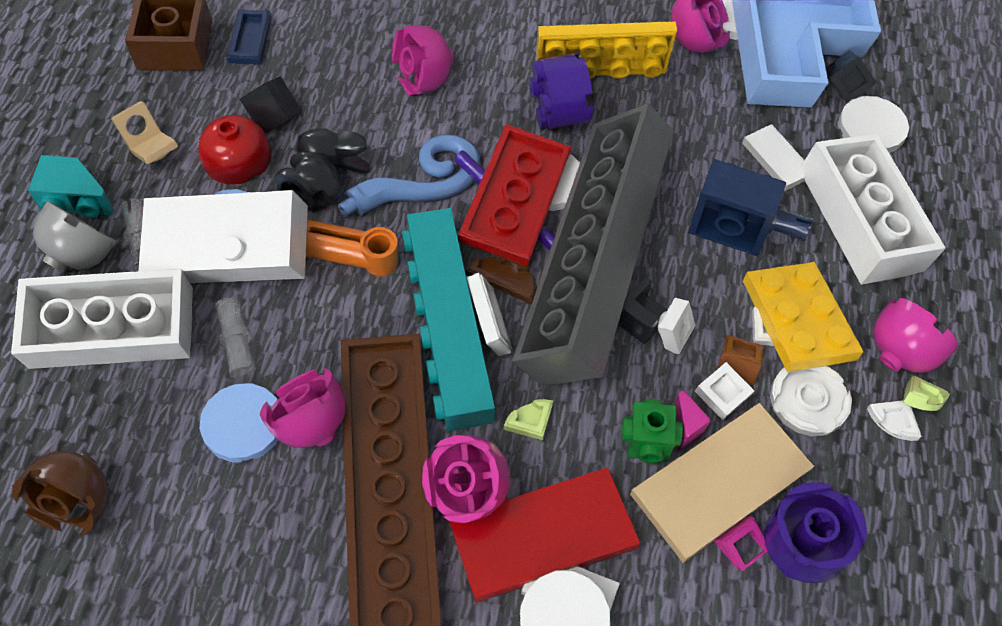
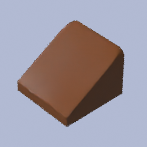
(742, 357)

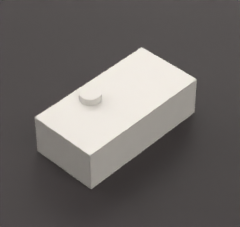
(870, 208)
(226, 236)
(103, 318)

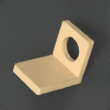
(151, 143)

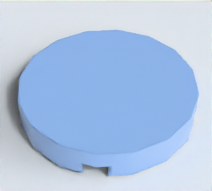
(233, 423)

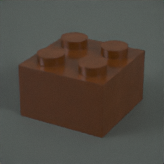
(169, 34)

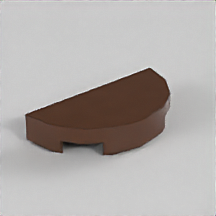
(505, 276)

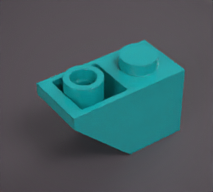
(68, 186)

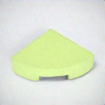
(924, 395)
(530, 419)

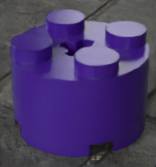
(561, 91)
(814, 533)

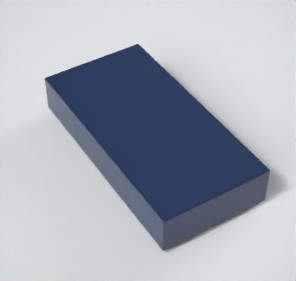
(249, 37)

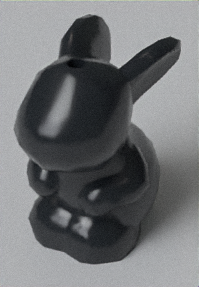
(314, 165)

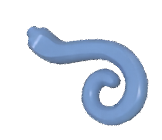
(379, 191)

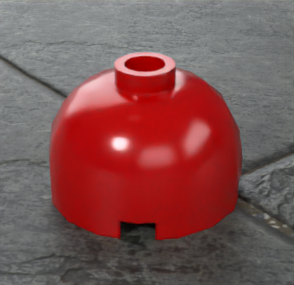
(234, 149)

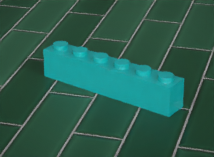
(450, 321)

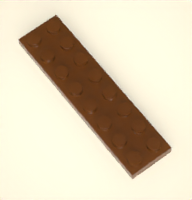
(386, 506)

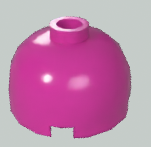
(700, 24)
(423, 53)
(910, 339)
(307, 410)
(466, 478)

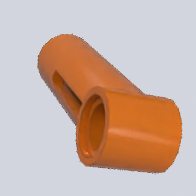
(353, 246)

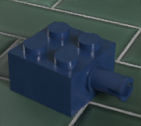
(742, 208)

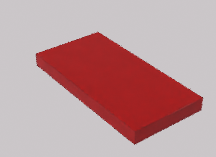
(515, 195)
(543, 533)

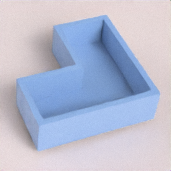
(786, 44)

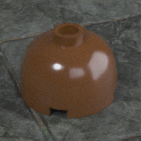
(59, 483)

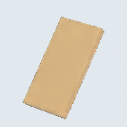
(721, 481)

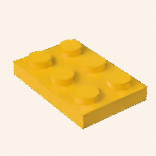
(802, 317)

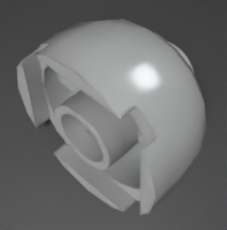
(69, 240)

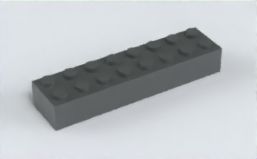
(595, 250)

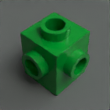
(651, 431)

